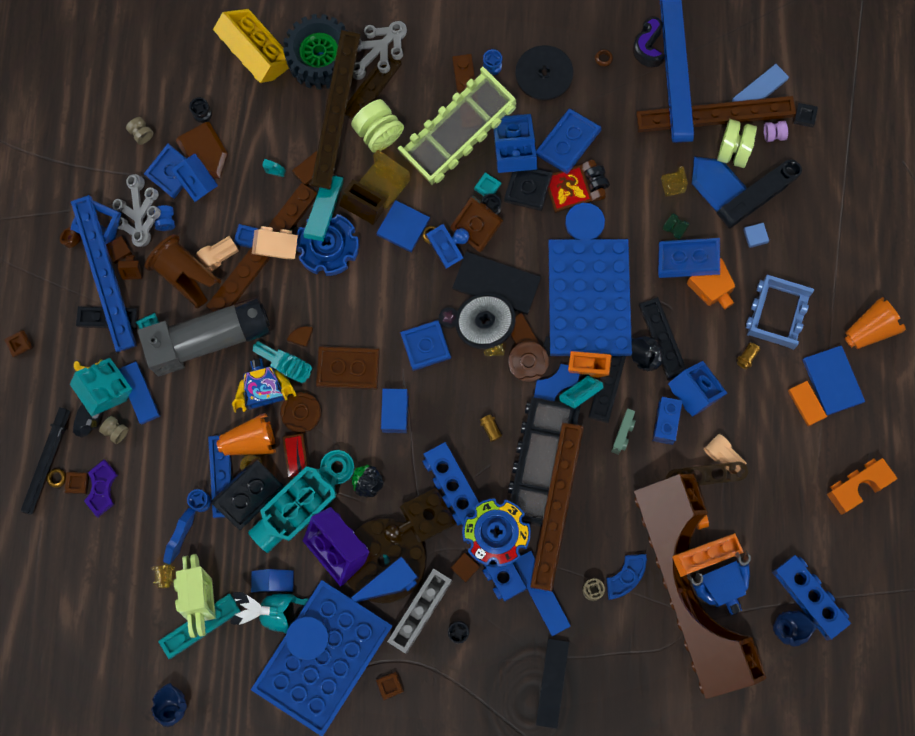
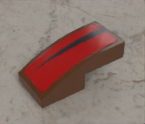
(295, 454)

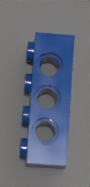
(827, 627)

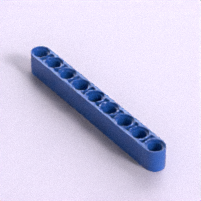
(677, 71)

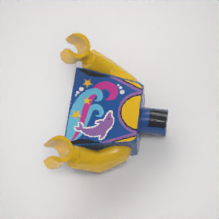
(261, 387)

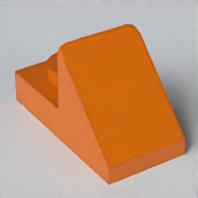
(590, 363)

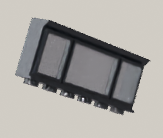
(538, 456)

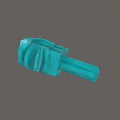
(284, 362)

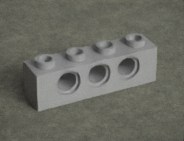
(420, 611)

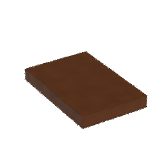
(347, 368)

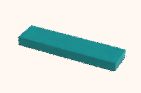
(323, 210)
(180, 639)

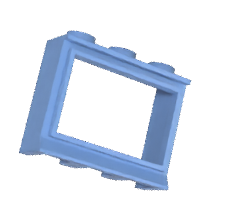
(801, 309)

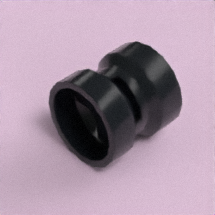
(198, 106)
(597, 178)
(493, 202)
(458, 632)

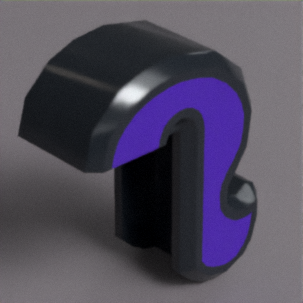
(643, 42)

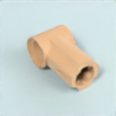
(213, 255)
(720, 450)

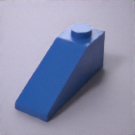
(391, 581)

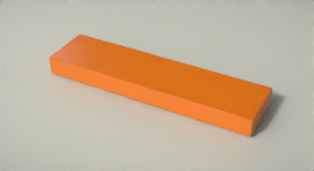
(707, 554)

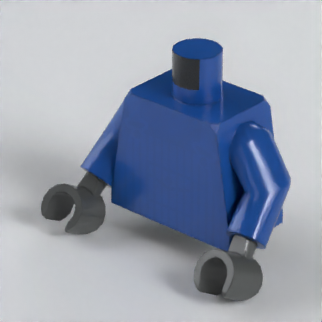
(724, 584)

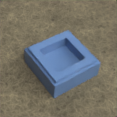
(756, 235)

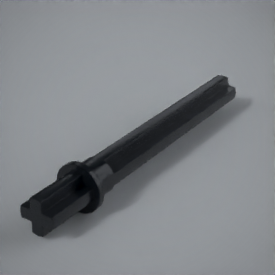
(45, 461)

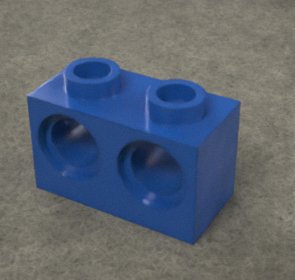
(667, 420)

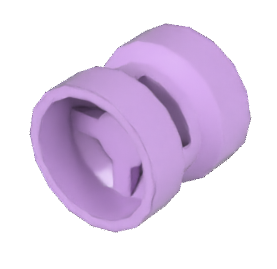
(775, 131)

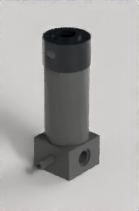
(170, 346)

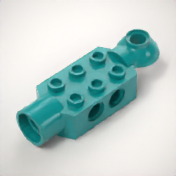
(300, 500)

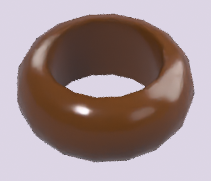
(601, 63)

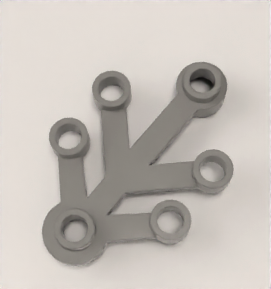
(380, 47)
(140, 234)

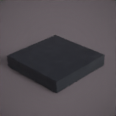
(528, 188)

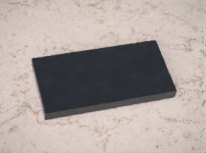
(483, 275)

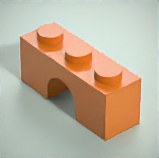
(846, 495)

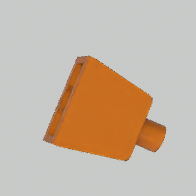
(714, 287)

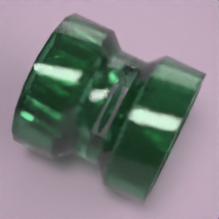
(679, 229)

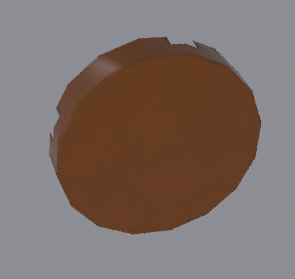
(528, 361)
(300, 412)

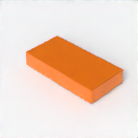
(807, 403)

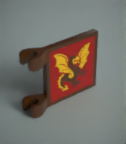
(572, 188)

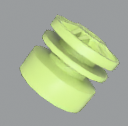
(377, 125)

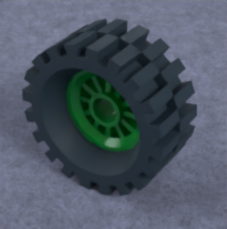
(302, 57)

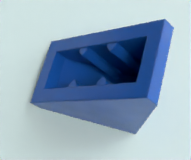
(272, 581)

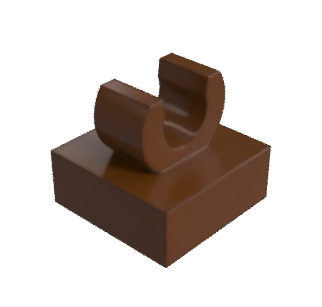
(129, 268)

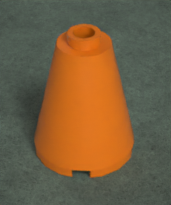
(874, 325)
(248, 438)

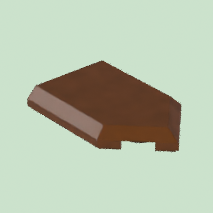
(206, 145)

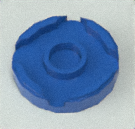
(584, 221)
(307, 638)

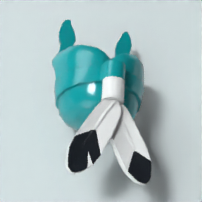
(269, 612)

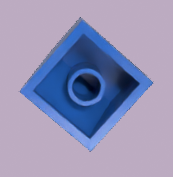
(697, 388)

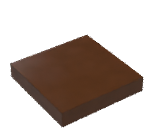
(479, 223)

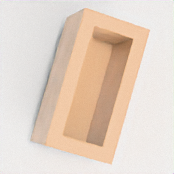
(274, 244)

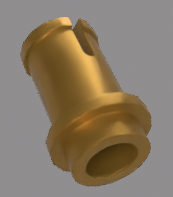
(748, 355)
(490, 427)

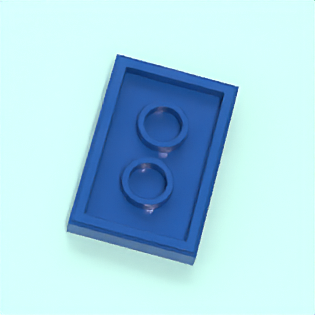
(568, 141)
(689, 258)
(833, 380)

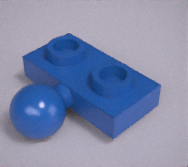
(446, 246)

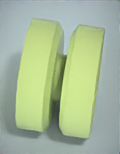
(738, 144)

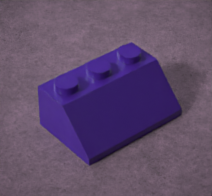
(335, 545)

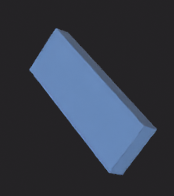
(764, 85)

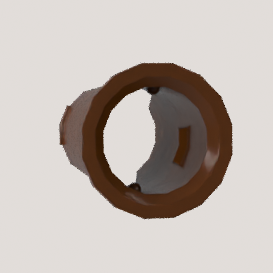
(180, 269)

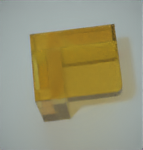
(675, 182)

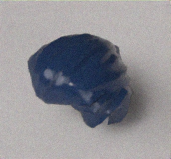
(793, 628)
(168, 705)

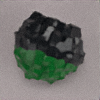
(367, 481)

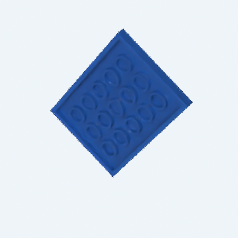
(589, 297)
(318, 687)

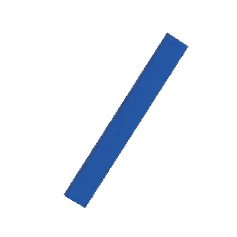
(103, 273)

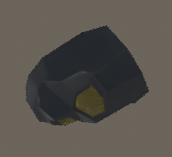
(84, 422)

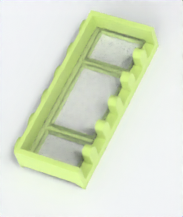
(458, 127)

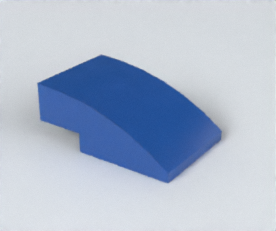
(515, 144)

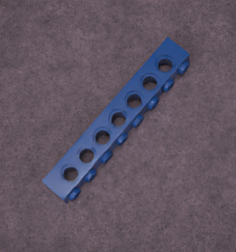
(442, 455)

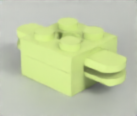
(194, 595)

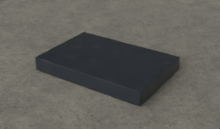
(247, 494)

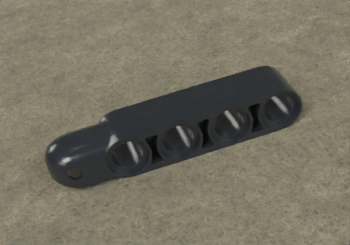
(759, 193)

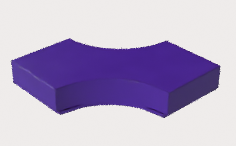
(100, 498)

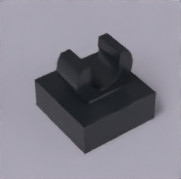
(805, 115)

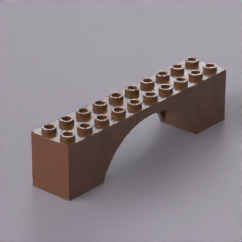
(719, 656)

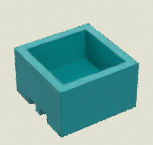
(100, 387)

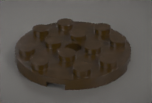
(406, 547)

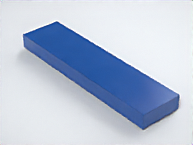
(219, 471)
(544, 600)

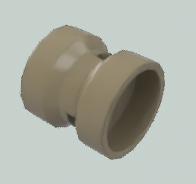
(137, 128)
(111, 428)
(590, 589)

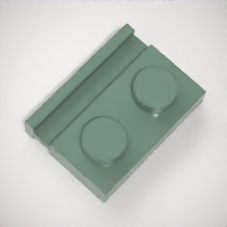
(626, 425)

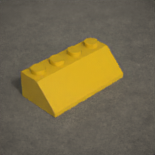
(252, 44)

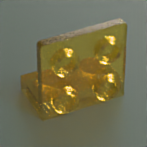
(386, 177)

